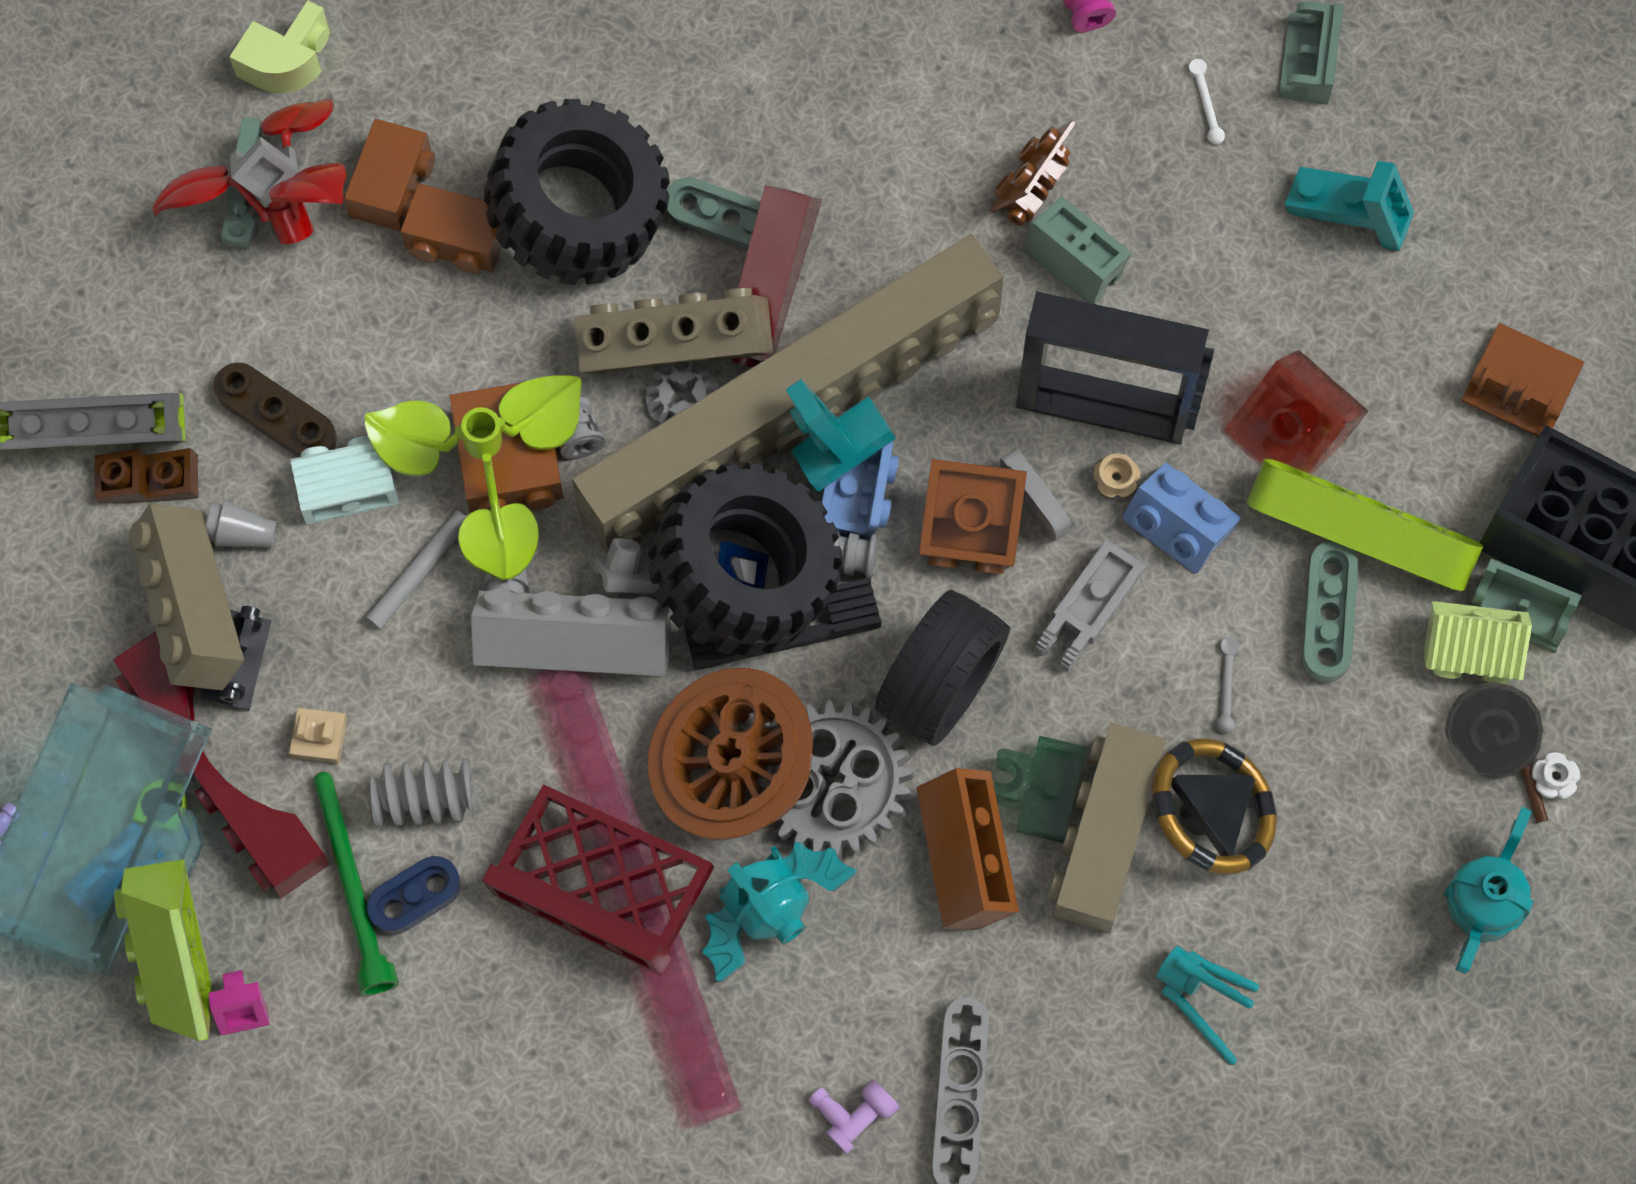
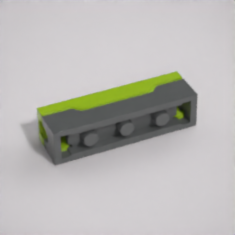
(92, 421)

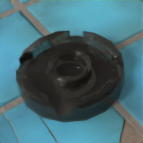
(1494, 730)

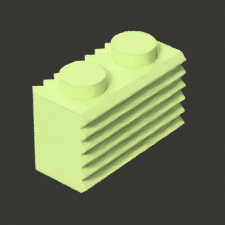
(1477, 642)

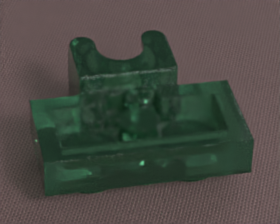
(1041, 786)

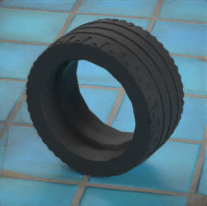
(942, 667)

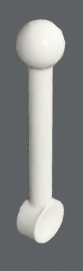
(1197, 69)

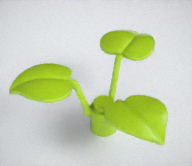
(415, 432)

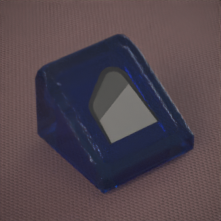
(744, 564)

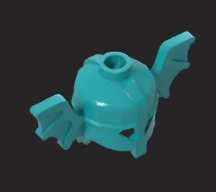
(768, 901)
(1487, 914)

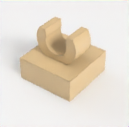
(318, 735)

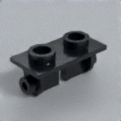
(252, 636)

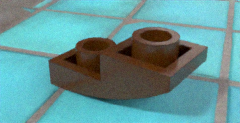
(139, 477)

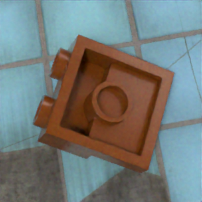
(972, 515)

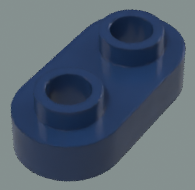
(411, 892)

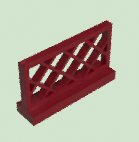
(588, 919)

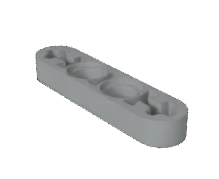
(960, 1095)

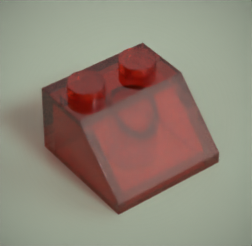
(1296, 415)

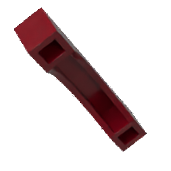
(274, 839)

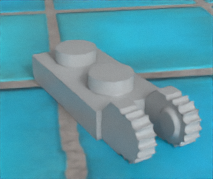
(1092, 601)

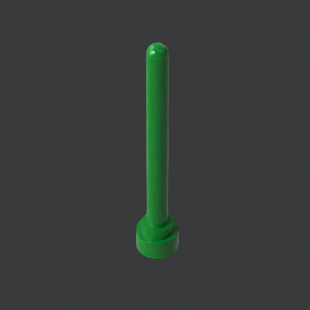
(375, 971)

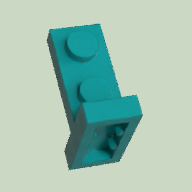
(1355, 201)
(835, 442)

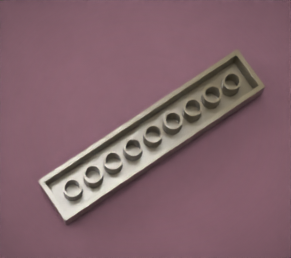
(751, 416)

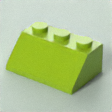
(166, 947)

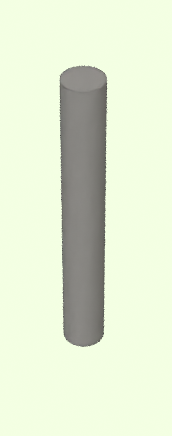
(416, 571)

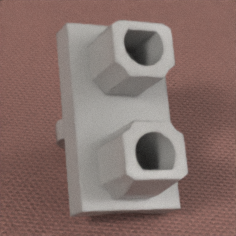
(625, 571)

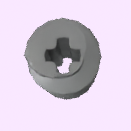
(422, 793)

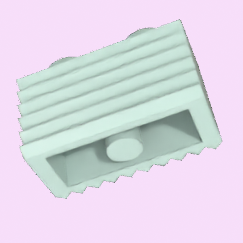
(342, 481)

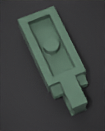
(238, 224)

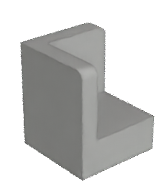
(263, 167)

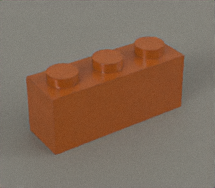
(967, 849)

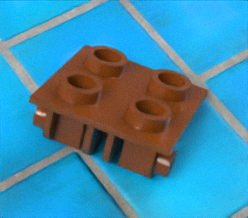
(1040, 168)
(1522, 380)

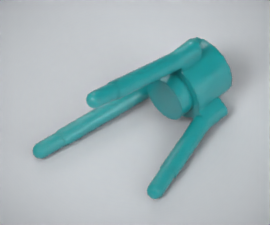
(1186, 973)

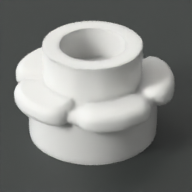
(1553, 788)

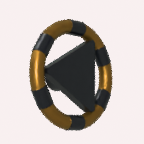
(1214, 806)

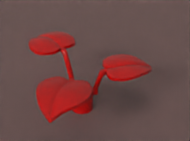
(286, 210)

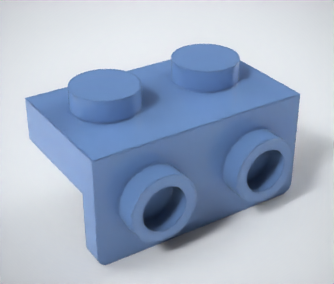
(857, 498)
(1180, 517)

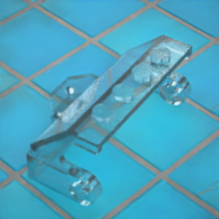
(92, 807)

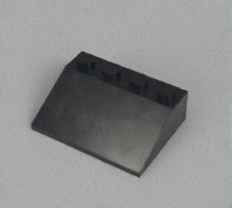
(1572, 525)

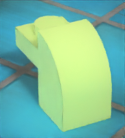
(280, 61)

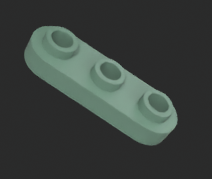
(711, 209)
(1336, 593)

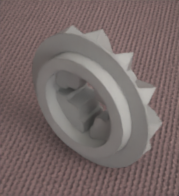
(661, 396)

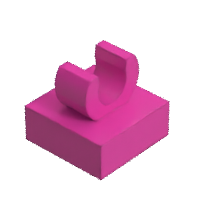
(238, 1005)

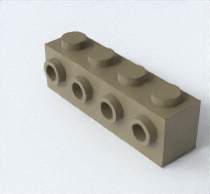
(673, 333)
(185, 597)
(1109, 827)

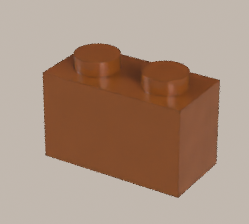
(388, 174)
(450, 229)

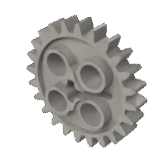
(874, 796)

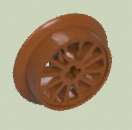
(728, 699)

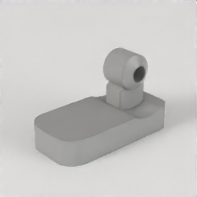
(1039, 497)

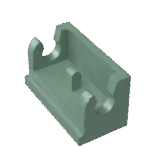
(1311, 52)
(1076, 250)
(1514, 590)

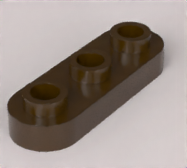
(258, 394)

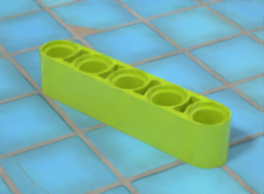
(1364, 524)

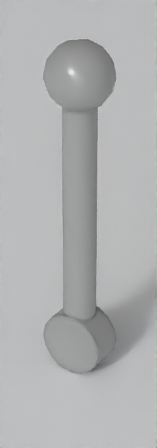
(1229, 648)

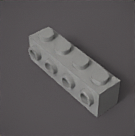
(571, 632)

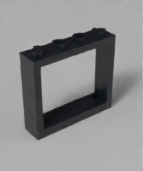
(1120, 337)

